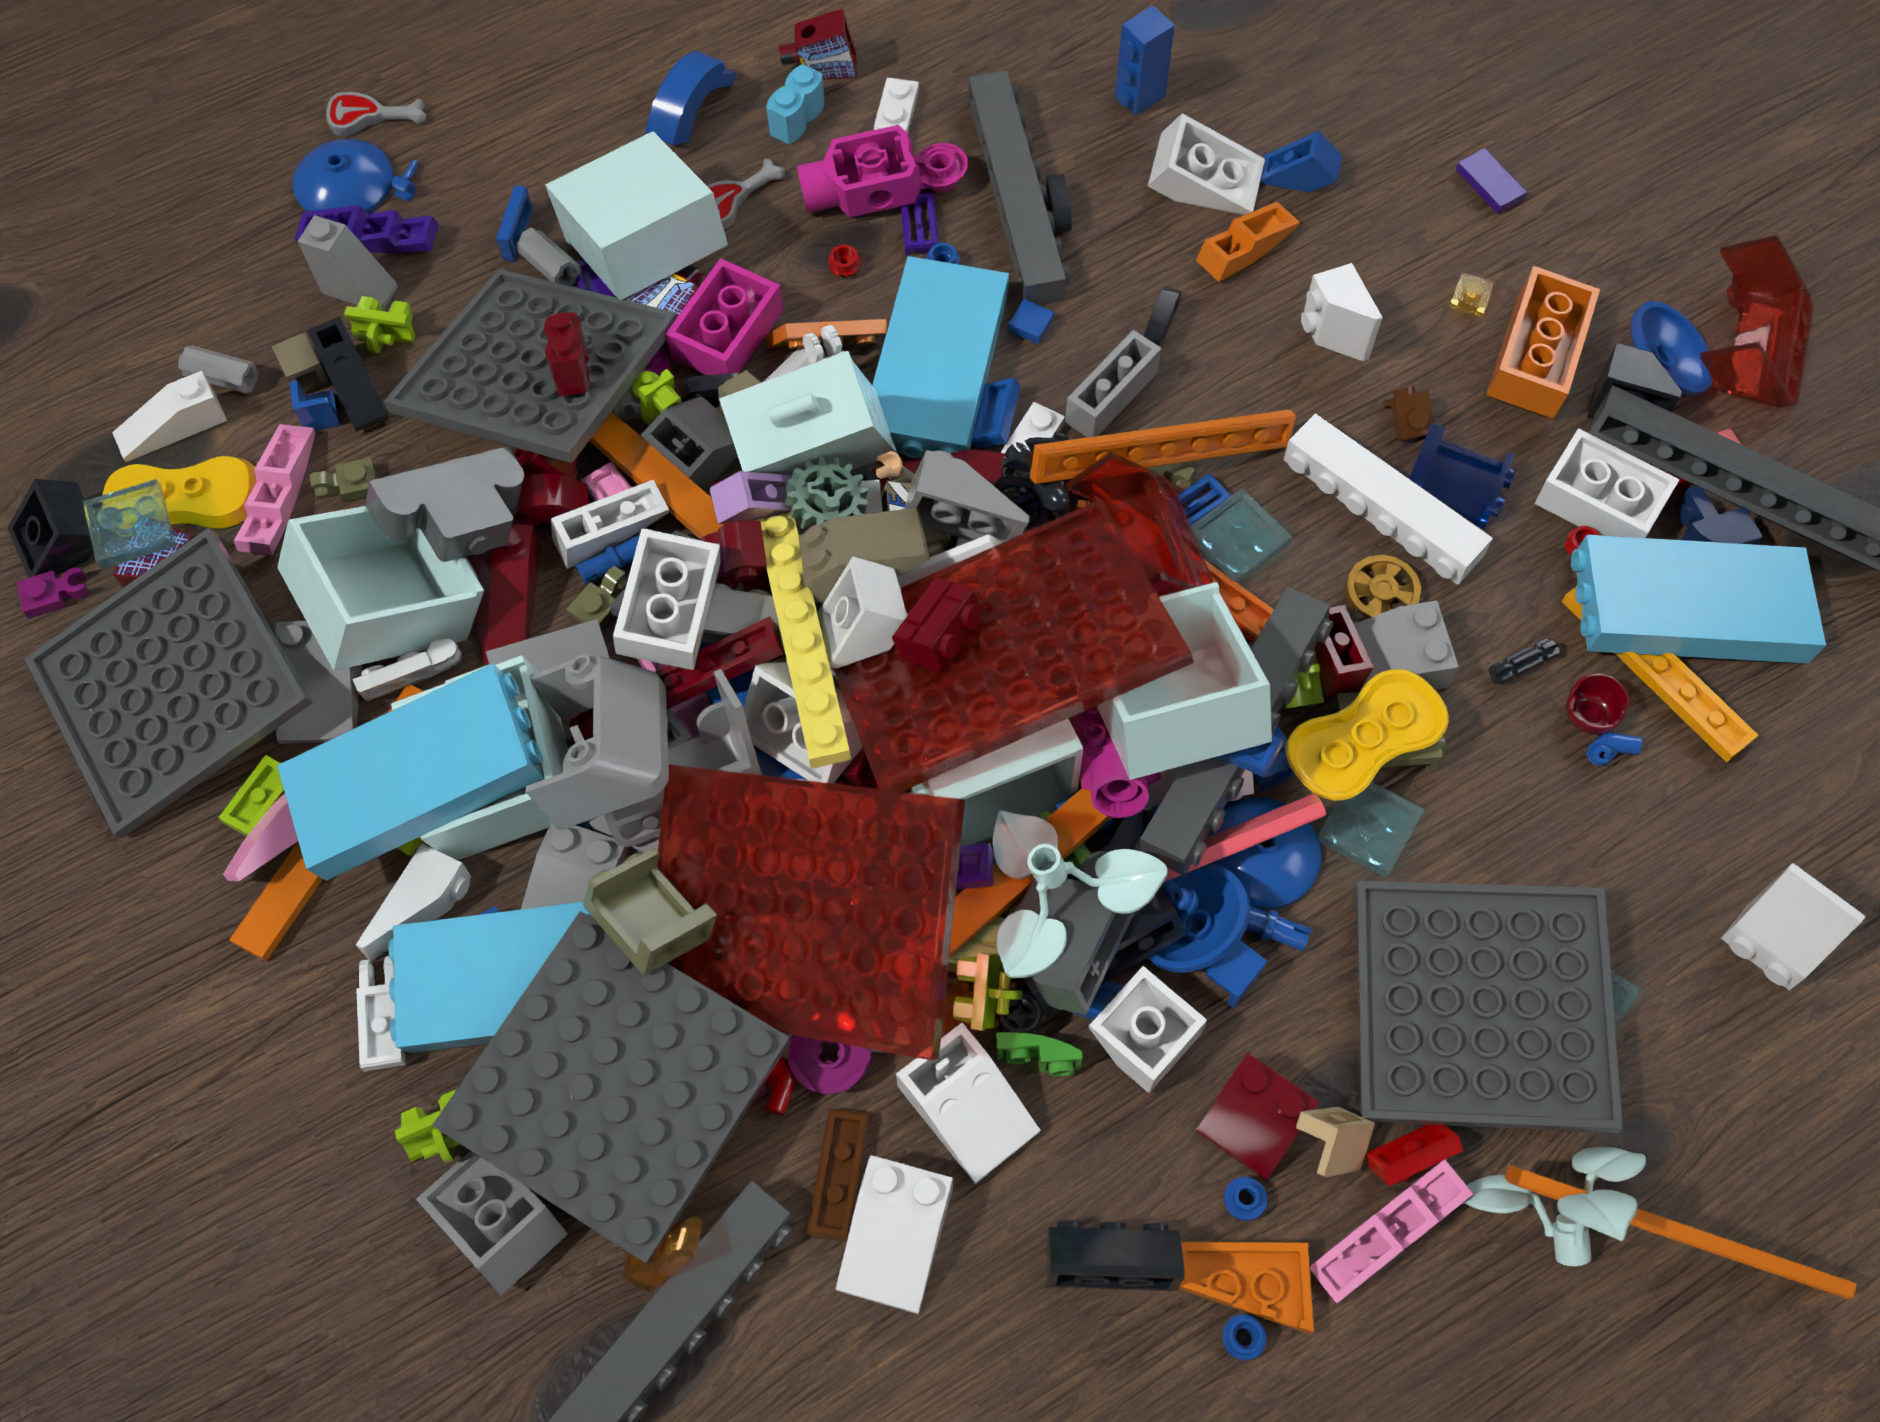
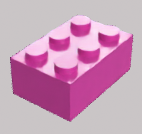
(725, 320)

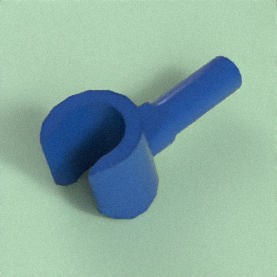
(404, 187)

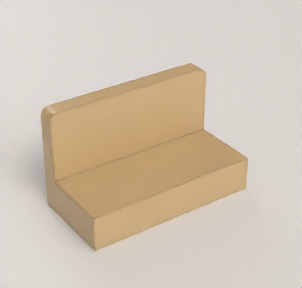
(1345, 1138)

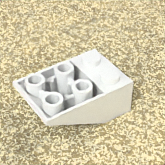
(968, 1104)

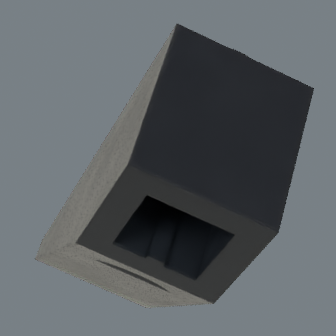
(347, 374)

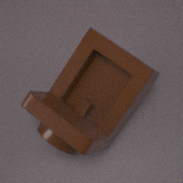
(1410, 412)

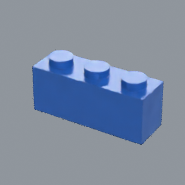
(1144, 60)

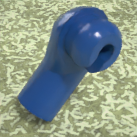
(1609, 744)
(1183, 899)

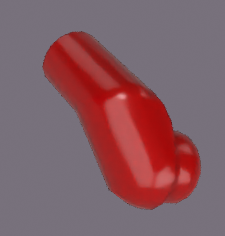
(782, 1084)

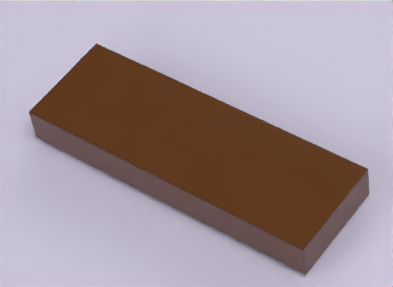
(838, 1175)

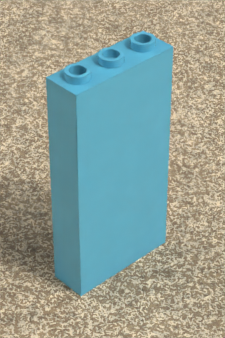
(939, 354)
(1697, 599)
(410, 771)
(467, 973)

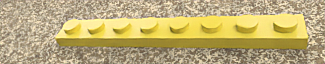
(803, 644)

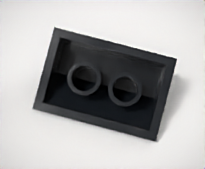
(1114, 1257)

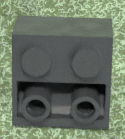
(693, 440)

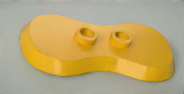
(200, 495)
(1345, 750)

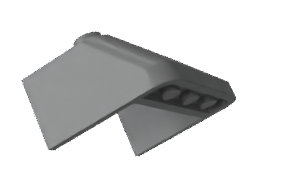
(628, 745)
(721, 745)

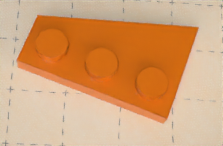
(862, 331)
(1254, 1278)

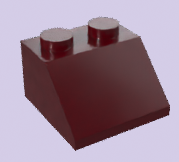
(1256, 1116)

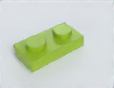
(254, 797)

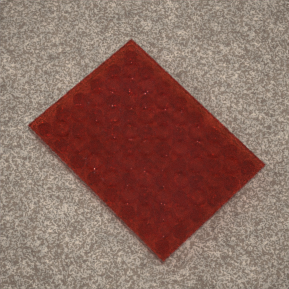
(1057, 634)
(822, 902)

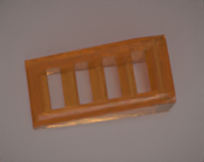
(672, 1255)

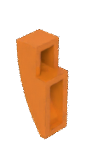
(1246, 240)

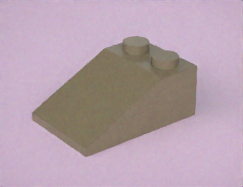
(881, 537)

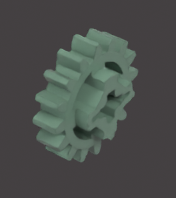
(828, 494)

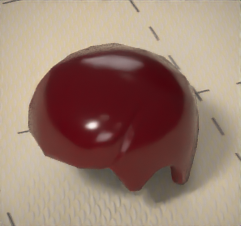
(1597, 703)

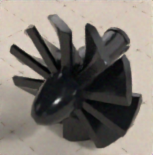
(1049, 495)

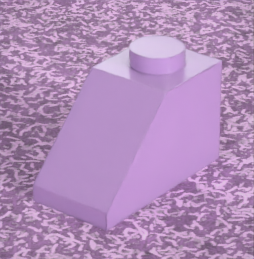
(750, 496)

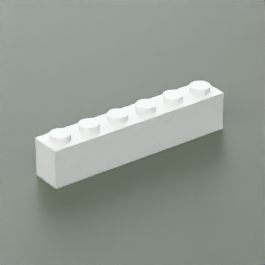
(1387, 499)

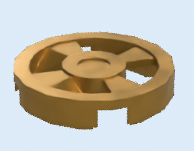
(1382, 588)

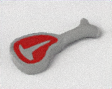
(353, 111)
(732, 194)

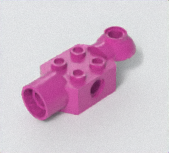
(878, 172)
(1104, 772)

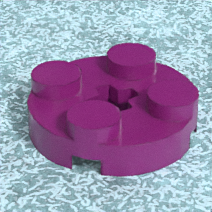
(827, 1076)

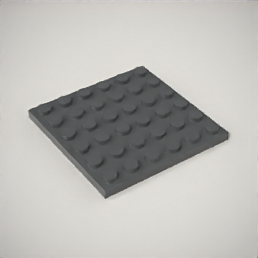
(493, 372)
(167, 682)
(1486, 1006)
(612, 1088)

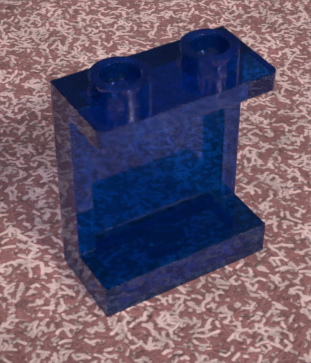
(1462, 477)

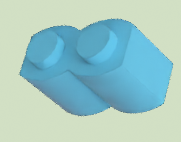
(795, 104)

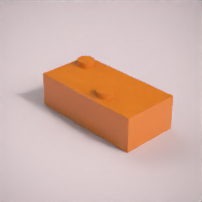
(1543, 342)

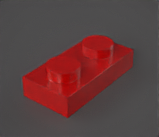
(1413, 1153)

